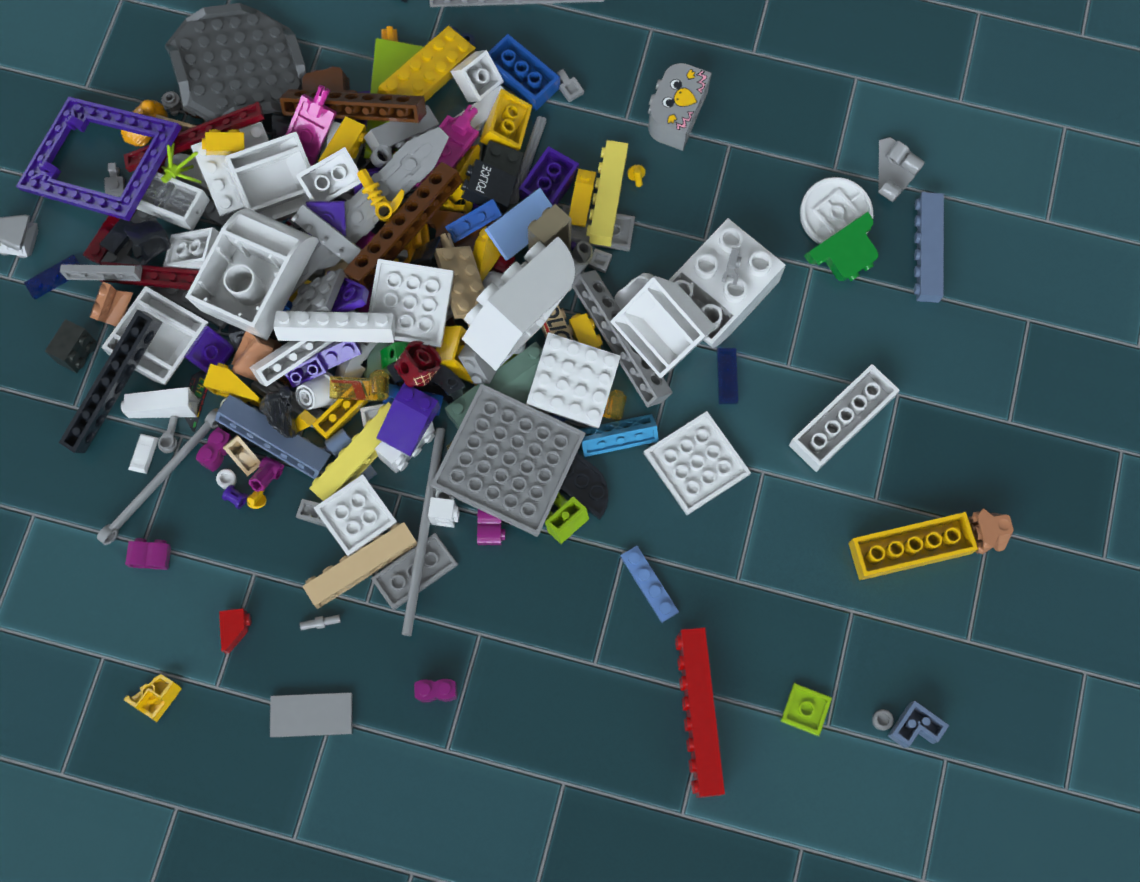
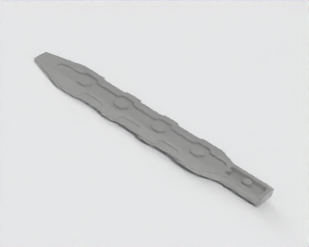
(402, 172)

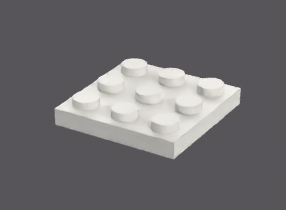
(355, 515)

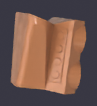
(110, 304)
(250, 352)
(990, 530)

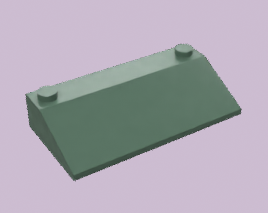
(511, 379)

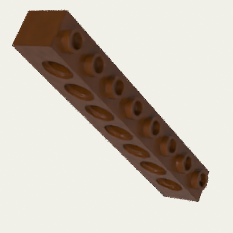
(363, 105)
(405, 223)

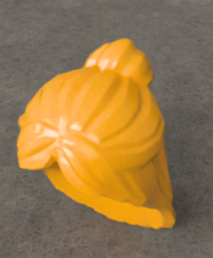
(147, 108)

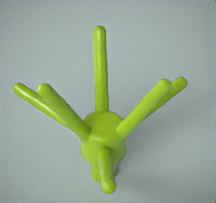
(174, 170)

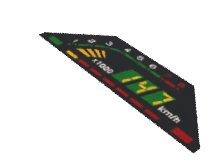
(196, 386)

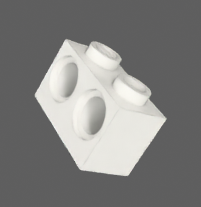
(443, 512)

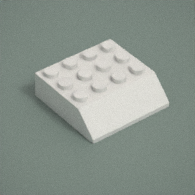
(268, 176)
(662, 324)
(171, 341)

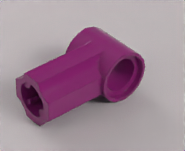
(268, 470)

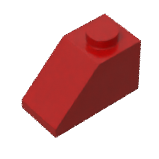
(233, 627)

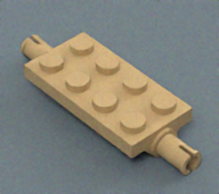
(467, 280)

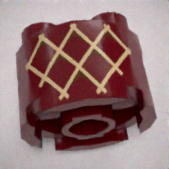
(418, 364)

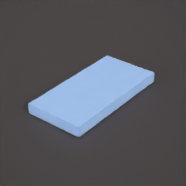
(511, 230)

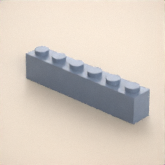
(929, 247)
(254, 427)

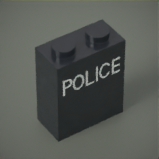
(487, 183)

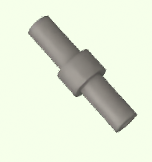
(320, 622)

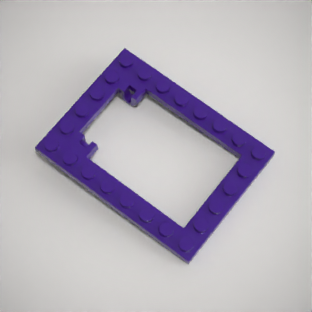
(42, 176)

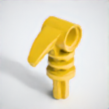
(375, 195)

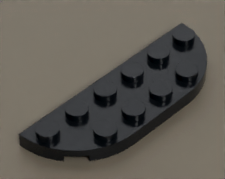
(587, 486)

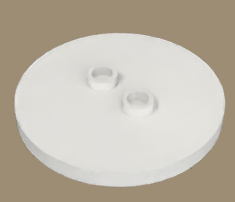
(832, 206)

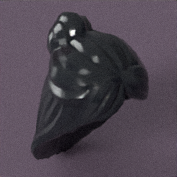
(279, 411)

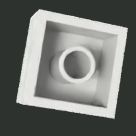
(477, 76)

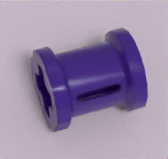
(234, 496)

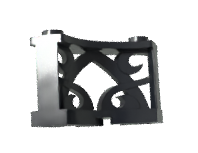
(443, 383)

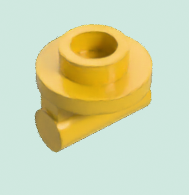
(636, 174)
(256, 500)

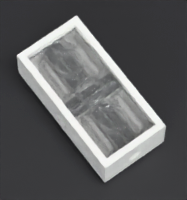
(174, 202)

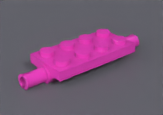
(312, 123)
(460, 138)

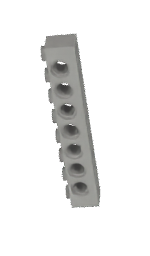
(602, 310)

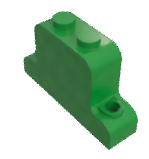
(847, 250)

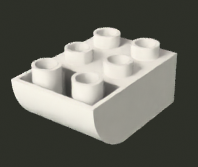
(251, 271)
(723, 302)
(521, 303)

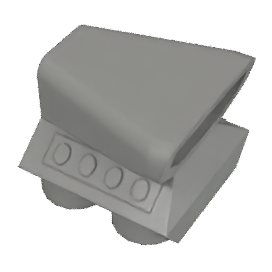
(17, 235)

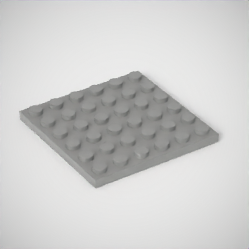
(508, 460)

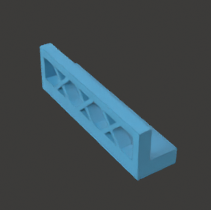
(619, 437)

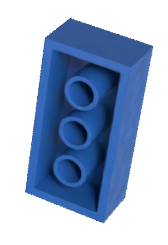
(524, 72)

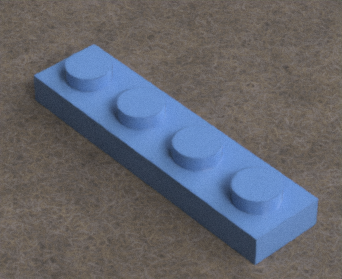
(649, 584)

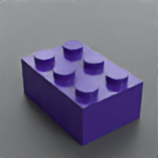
(552, 174)

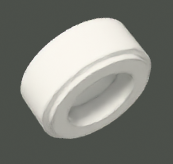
(225, 478)

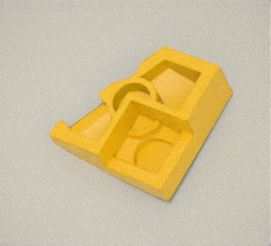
(155, 697)

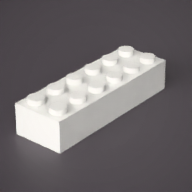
(844, 418)

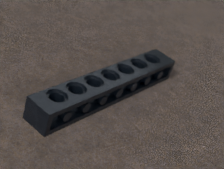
(110, 382)

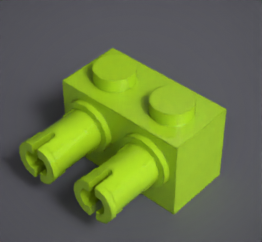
(566, 519)

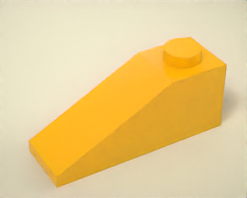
(582, 197)
(485, 253)

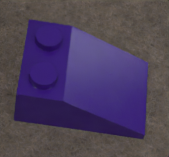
(408, 419)

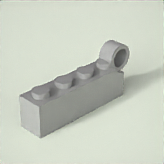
(395, 135)

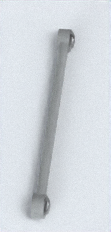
(110, 532)

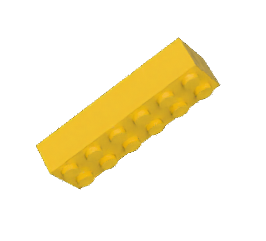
(429, 67)
(912, 546)

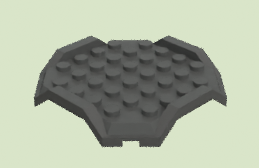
(234, 59)

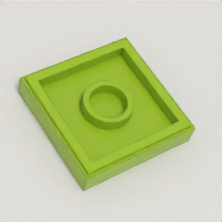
(806, 709)

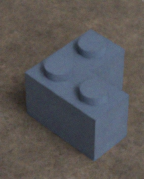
(917, 721)

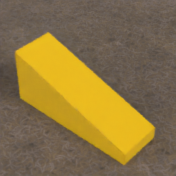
(304, 420)

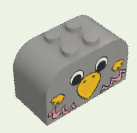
(677, 104)

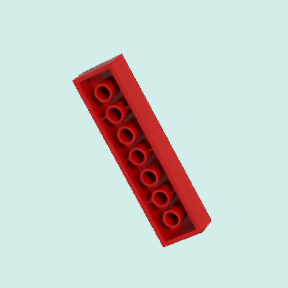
(700, 711)

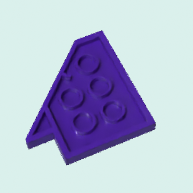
(350, 296)

